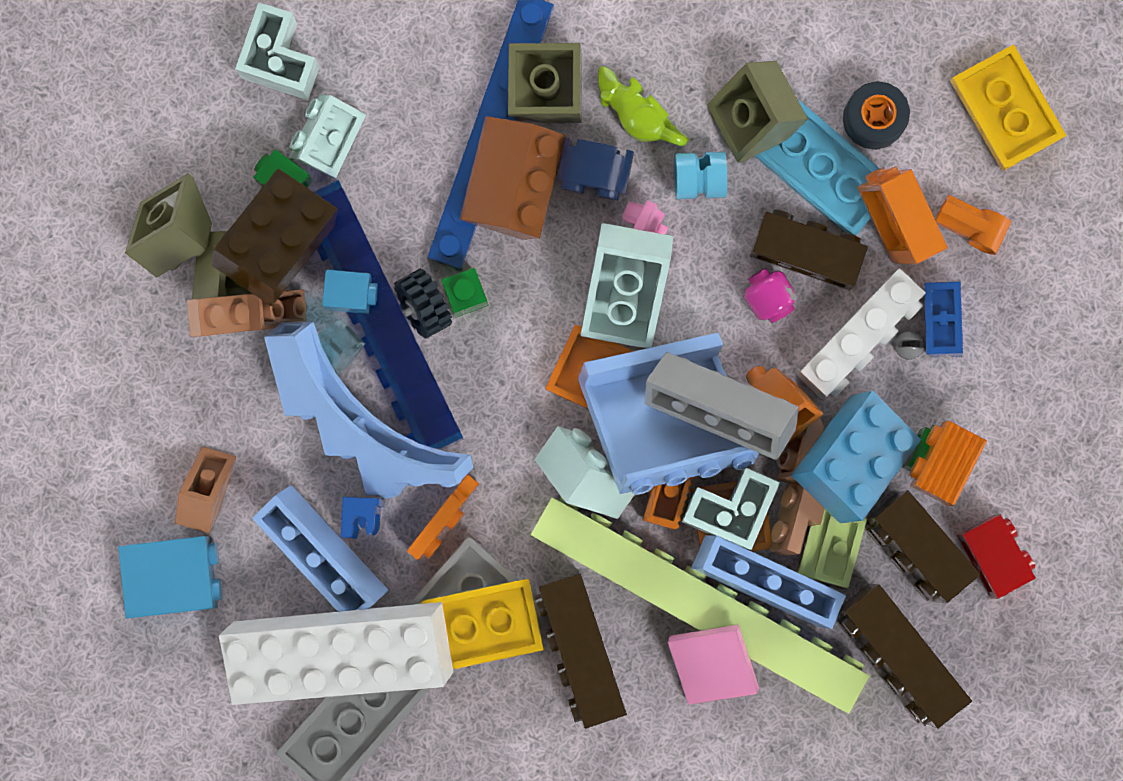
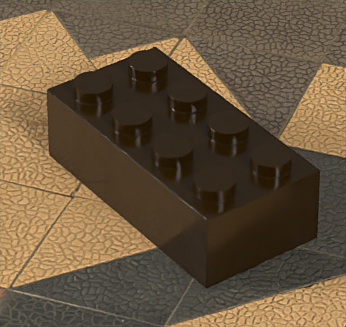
(582, 651)
(903, 655)

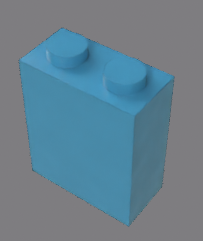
(169, 576)

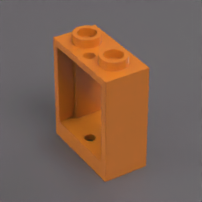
(901, 215)

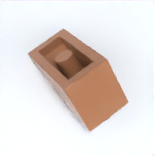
(204, 490)

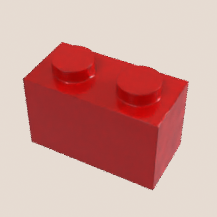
(997, 556)

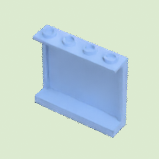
(645, 443)

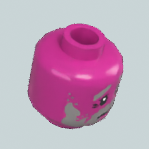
(770, 295)

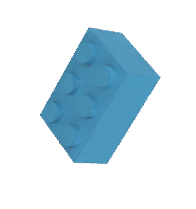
(856, 457)

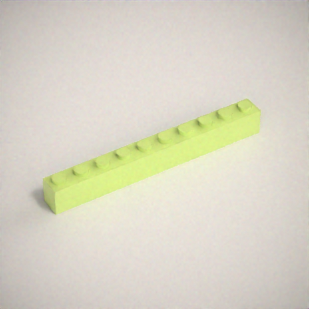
(699, 604)

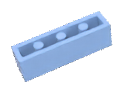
(319, 552)
(768, 581)

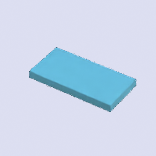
(823, 172)

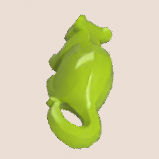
(640, 116)

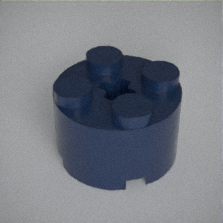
(594, 167)

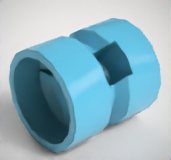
(700, 175)

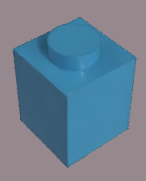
(349, 291)

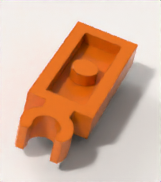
(447, 516)

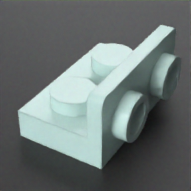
(326, 134)

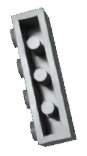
(721, 405)

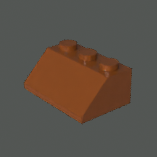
(512, 178)

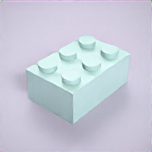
(627, 285)

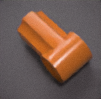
(981, 228)

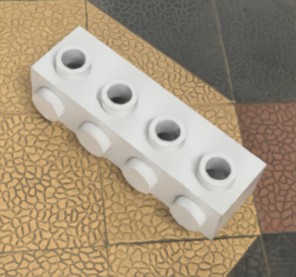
(860, 334)

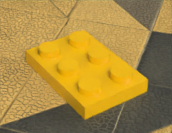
(1008, 107)
(491, 623)

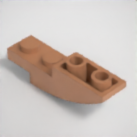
(243, 313)
(798, 506)

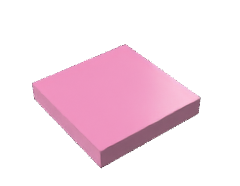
(713, 664)

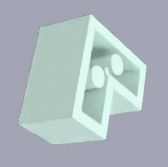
(267, 54)
(581, 473)
(735, 518)

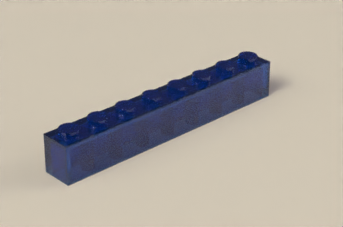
(389, 333)

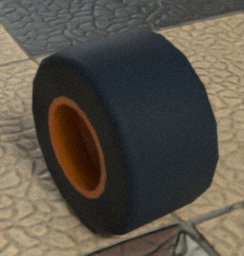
(884, 104)

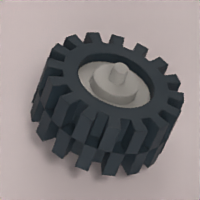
(423, 303)

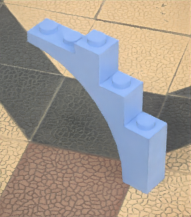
(346, 428)

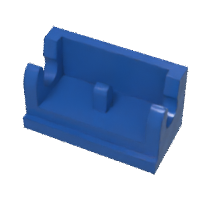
(943, 319)
(362, 513)

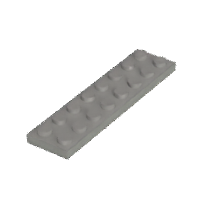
(351, 727)

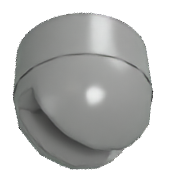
(909, 352)

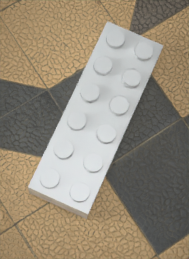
(337, 653)

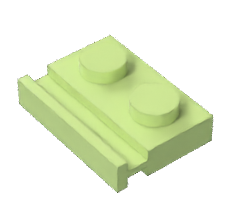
(831, 550)

